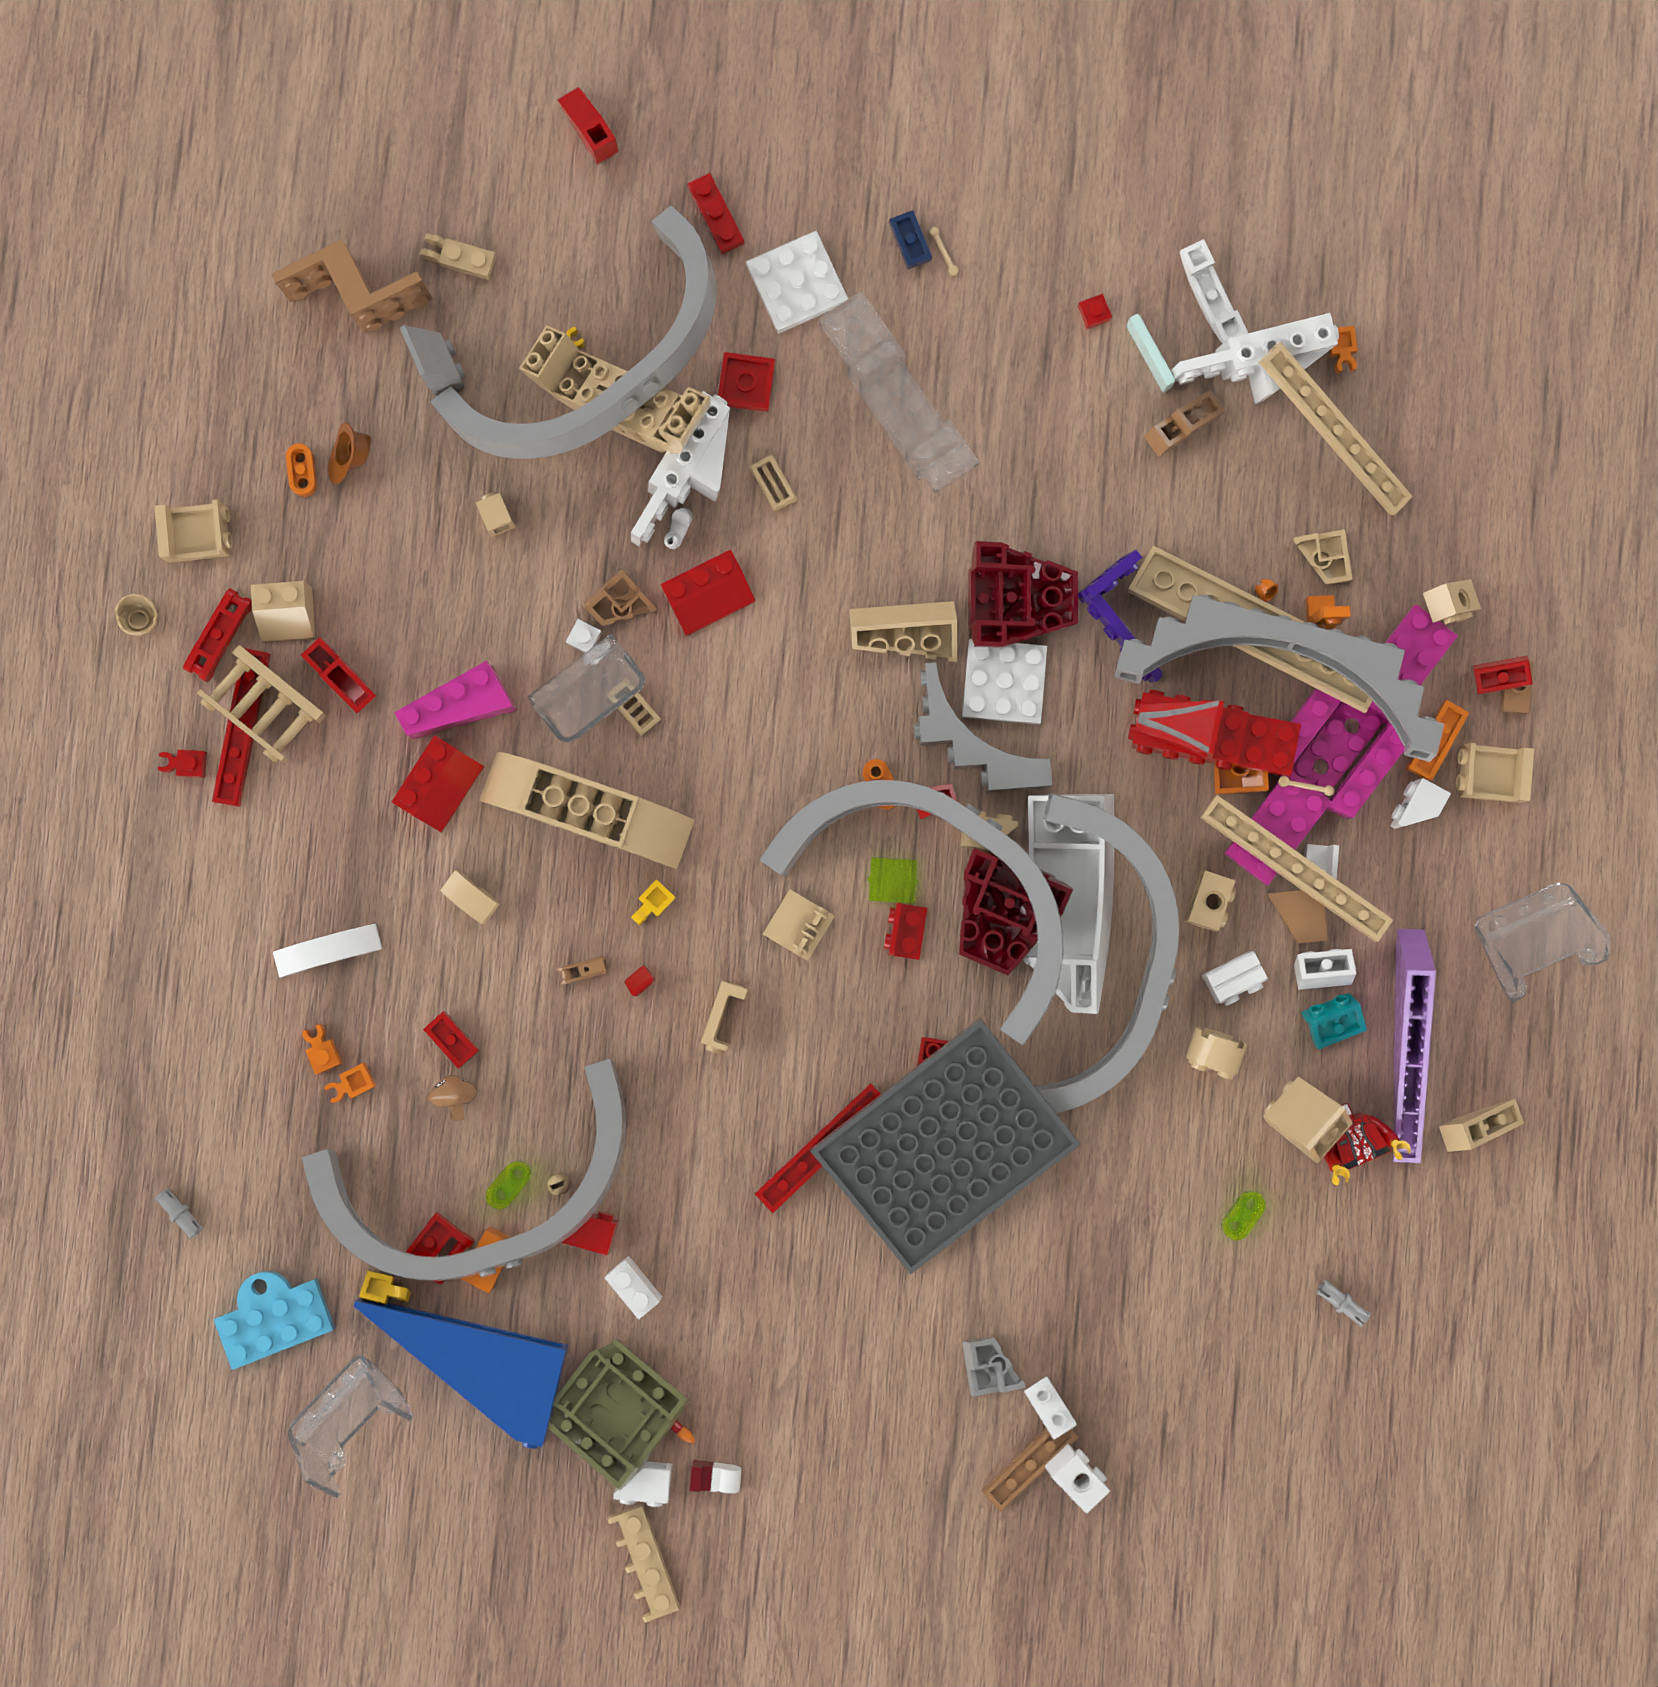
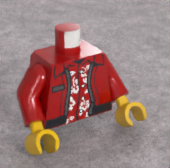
(1361, 1143)

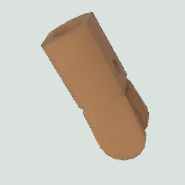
(587, 969)

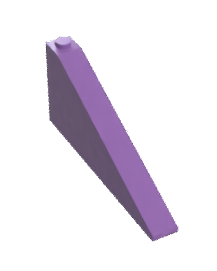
(1412, 1037)

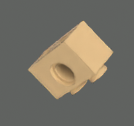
(1452, 602)
(1198, 911)

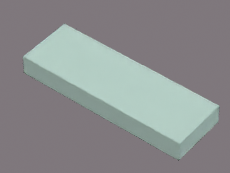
(1150, 353)

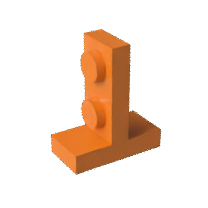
(1324, 613)

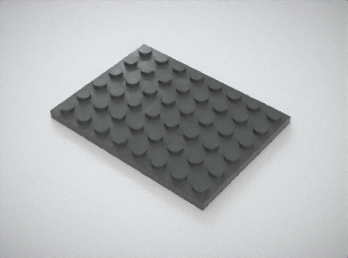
(945, 1146)

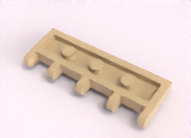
(646, 1561)

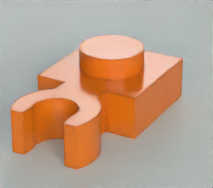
(1346, 346)
(323, 1053)
(354, 1082)

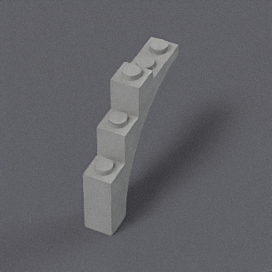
(942, 726)

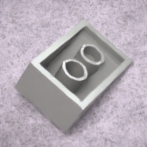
(434, 359)

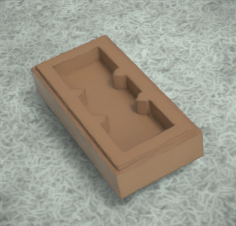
(1517, 699)

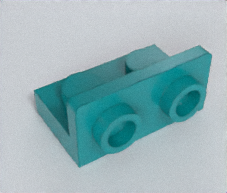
(1334, 1020)

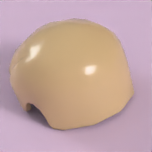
(136, 615)

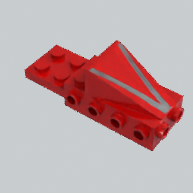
(1213, 734)

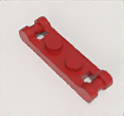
(217, 635)

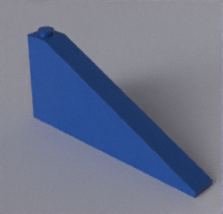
(494, 1369)

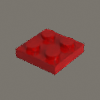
(746, 381)

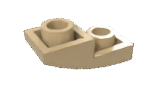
(469, 897)

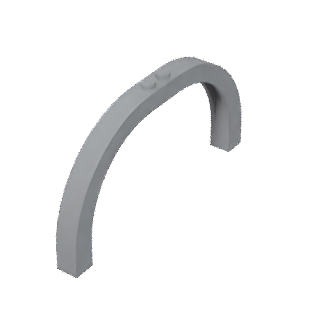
(625, 394)
(832, 806)
(1159, 967)
(342, 1220)

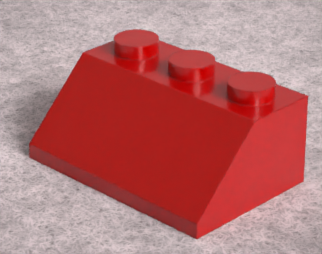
(708, 592)
(437, 784)

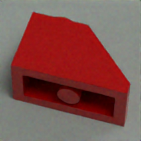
(595, 1234)

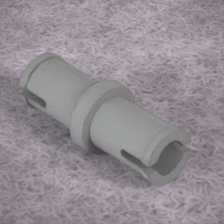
(179, 1213)
(1343, 1303)

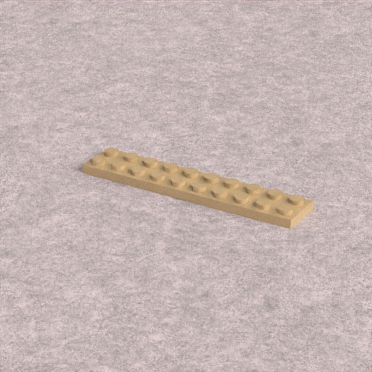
(1173, 582)

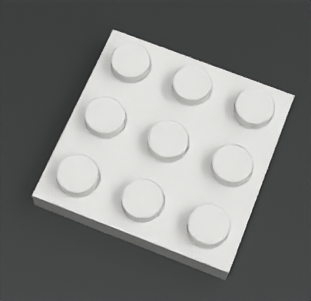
(796, 282)
(1005, 683)

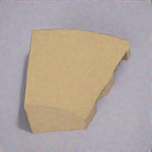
(1327, 555)

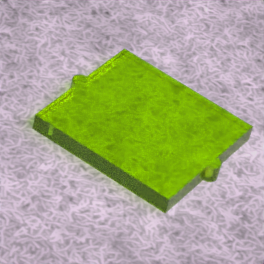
(892, 880)

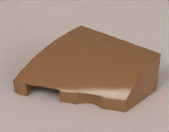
(618, 600)
(1302, 915)

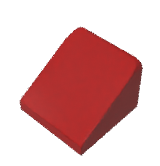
(639, 981)

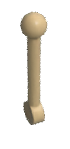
(953, 270)
(1284, 781)

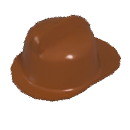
(348, 452)

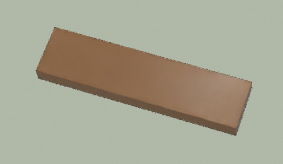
(1025, 1468)

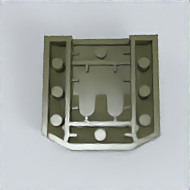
(615, 1412)

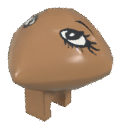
(452, 1092)

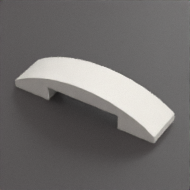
(1210, 293)
(327, 949)

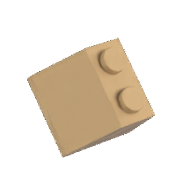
(283, 611)

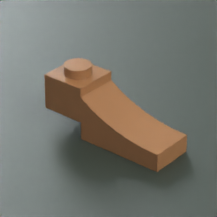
(1183, 423)

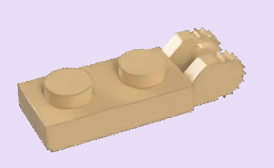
(460, 256)

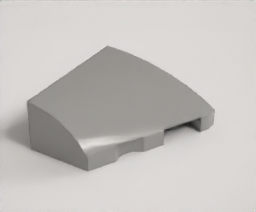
(988, 1368)

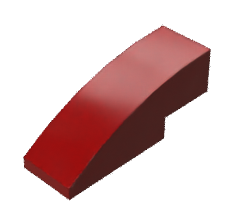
(338, 674)

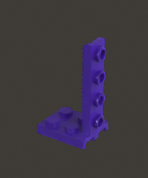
(1100, 609)

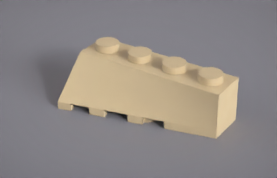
(907, 629)

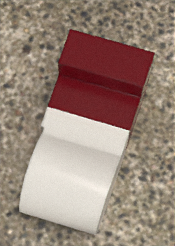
(714, 1477)

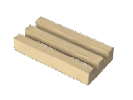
(783, 502)

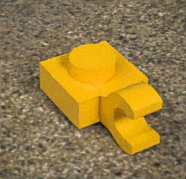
(654, 900)
(380, 1287)

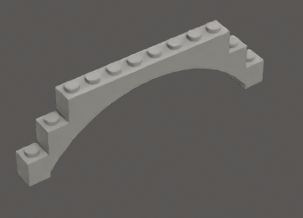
(1363, 662)

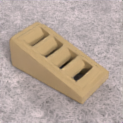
(633, 721)

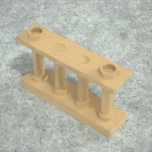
(264, 680)

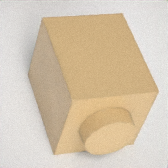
(495, 514)

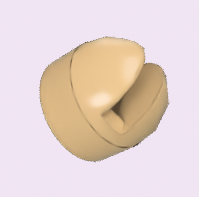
(556, 1178)

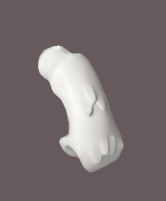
(680, 523)

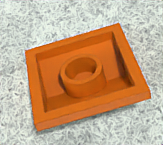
(1240, 781)

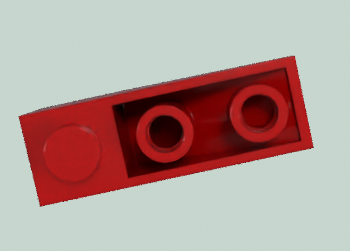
(589, 125)

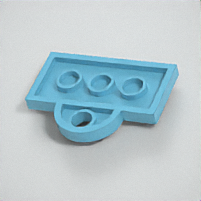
(272, 1319)

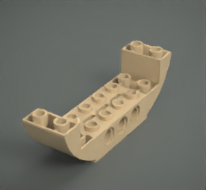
(577, 378)
(587, 808)

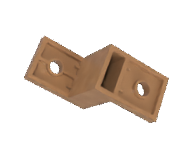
(339, 265)

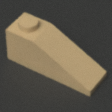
(1481, 1126)

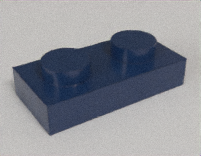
(910, 239)

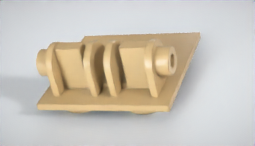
(798, 925)

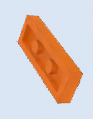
(1453, 720)

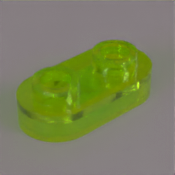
(509, 1184)
(1245, 1217)

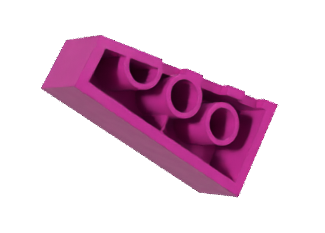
(459, 702)

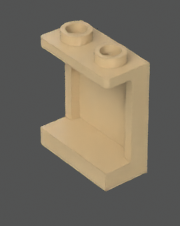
(193, 532)
(1495, 773)
(710, 1035)

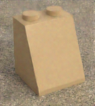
(1308, 1118)

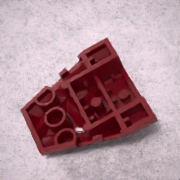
(1017, 596)
(998, 913)

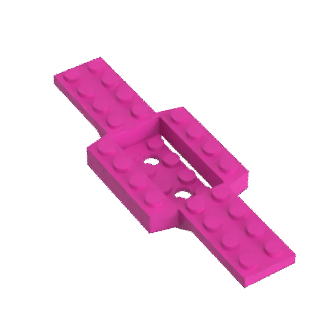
(1294, 810)

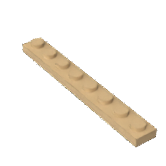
(1335, 428)
(1296, 868)

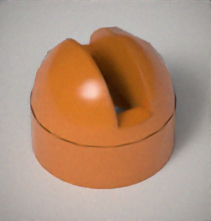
(1266, 590)

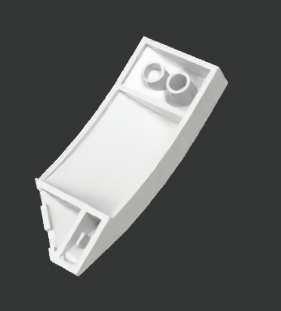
(1087, 867)

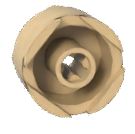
(1216, 1051)

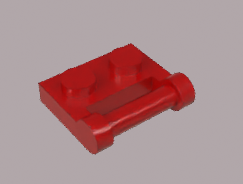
(435, 1237)

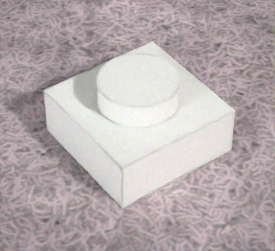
(583, 636)

